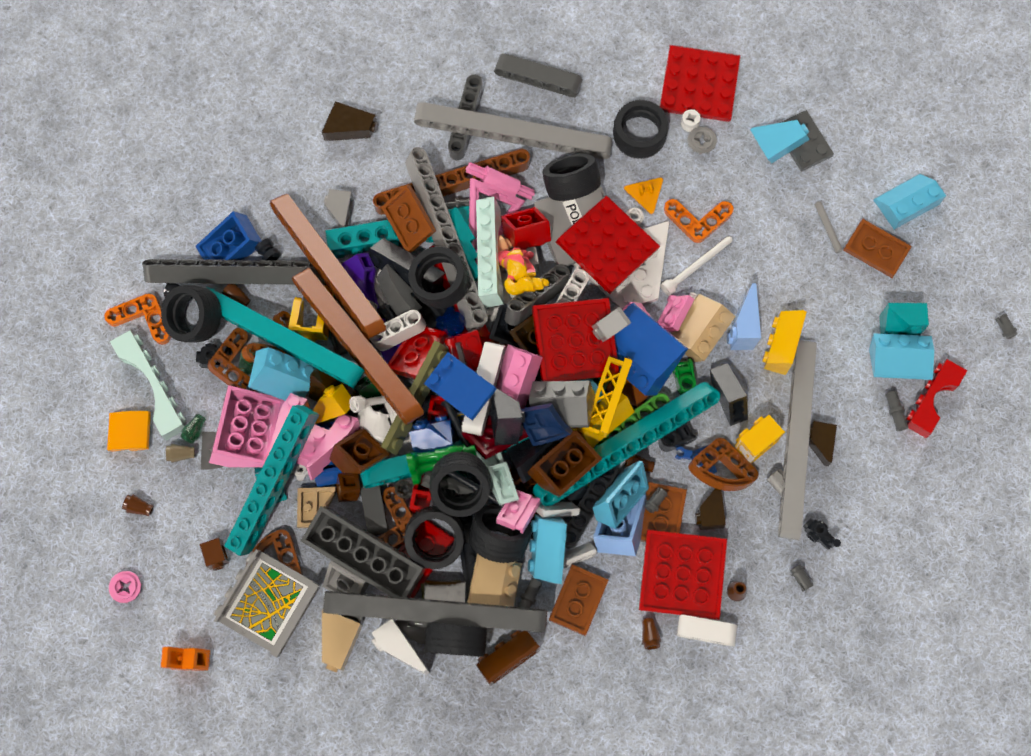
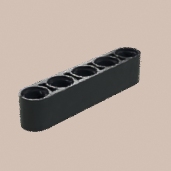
(585, 513)

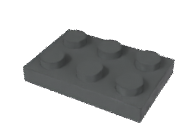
(814, 150)

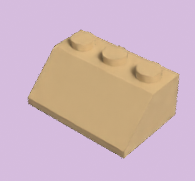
(703, 327)
(494, 582)

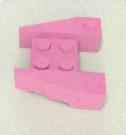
(321, 441)

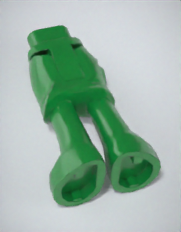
(425, 461)

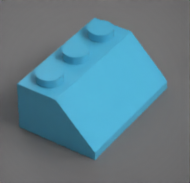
(910, 200)
(902, 356)
(279, 374)
(621, 495)
(547, 548)

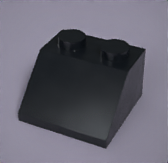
(506, 419)

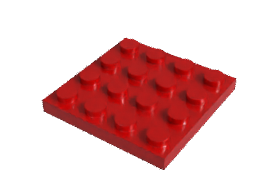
(700, 82)
(607, 244)
(568, 340)
(683, 574)

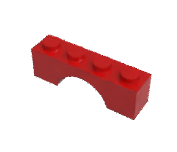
(924, 417)

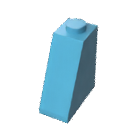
(780, 138)

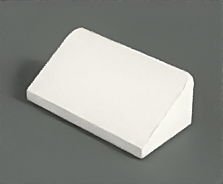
(579, 554)

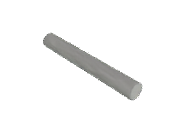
(828, 227)

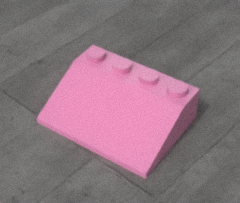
(245, 428)

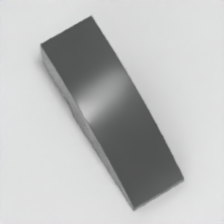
(396, 291)

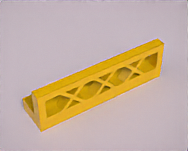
(612, 404)

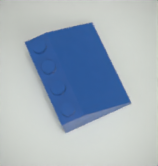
(651, 348)

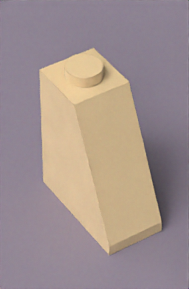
(338, 640)

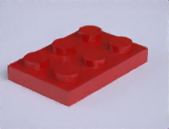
(413, 352)

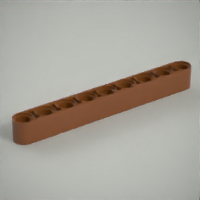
(459, 175)

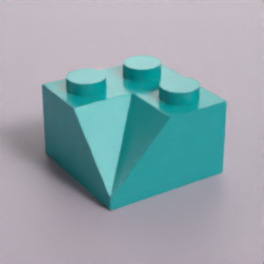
(904, 318)

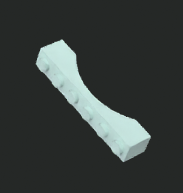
(489, 276)
(165, 417)

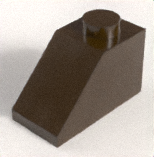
(823, 440)
(711, 512)

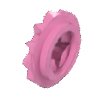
(116, 586)

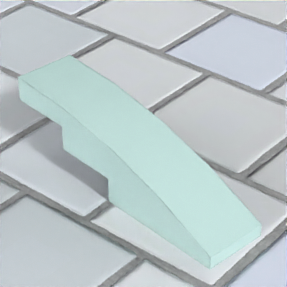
(501, 479)

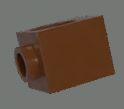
(347, 487)
(214, 554)

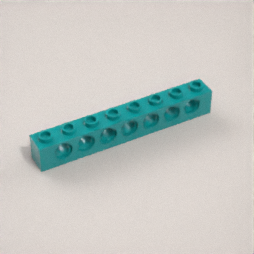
(373, 231)
(271, 479)

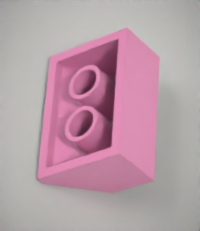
(518, 373)

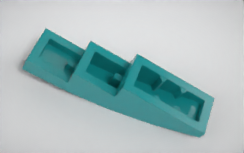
(466, 238)

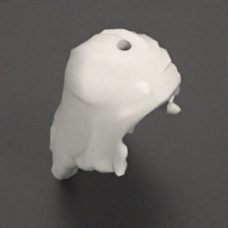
(374, 423)

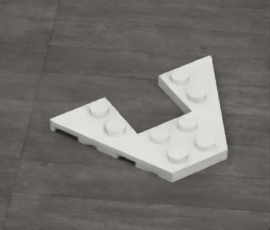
(645, 282)

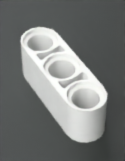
(406, 331)
(706, 630)

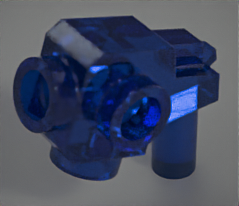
(450, 322)

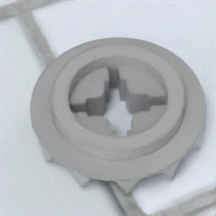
(708, 135)

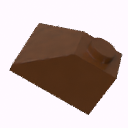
(357, 453)

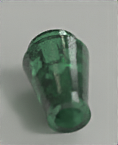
(192, 430)

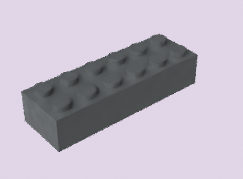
(362, 553)

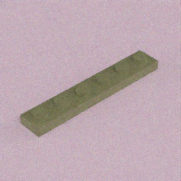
(398, 429)

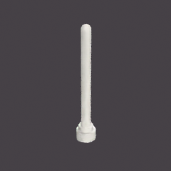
(670, 286)
(360, 403)

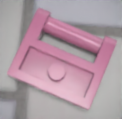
(675, 312)

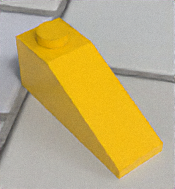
(333, 403)

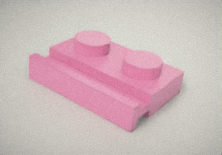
(518, 513)

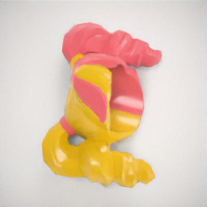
(520, 272)

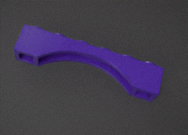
(363, 274)

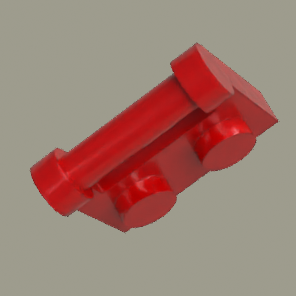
(470, 347)

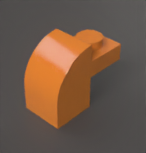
(185, 659)

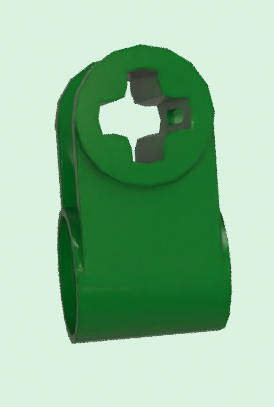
(684, 374)

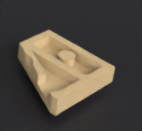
(309, 502)

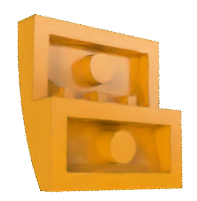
(129, 431)

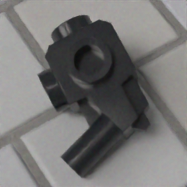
(206, 354)
(818, 532)

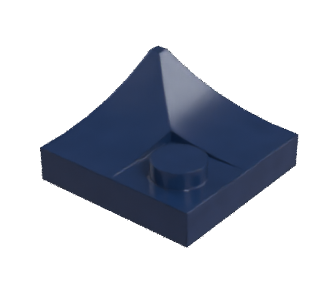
(544, 424)

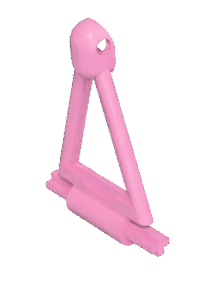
(494, 185)

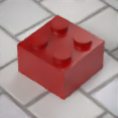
(526, 228)

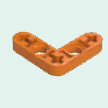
(695, 225)
(148, 312)

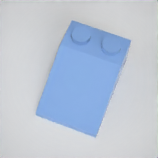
(746, 327)
(626, 537)

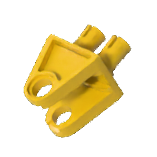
(317, 332)

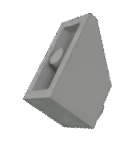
(339, 206)
(610, 324)

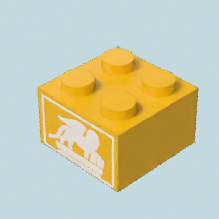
(759, 439)

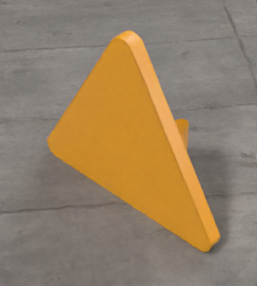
(645, 193)

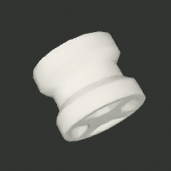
(687, 124)

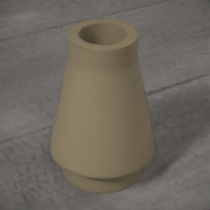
(179, 452)

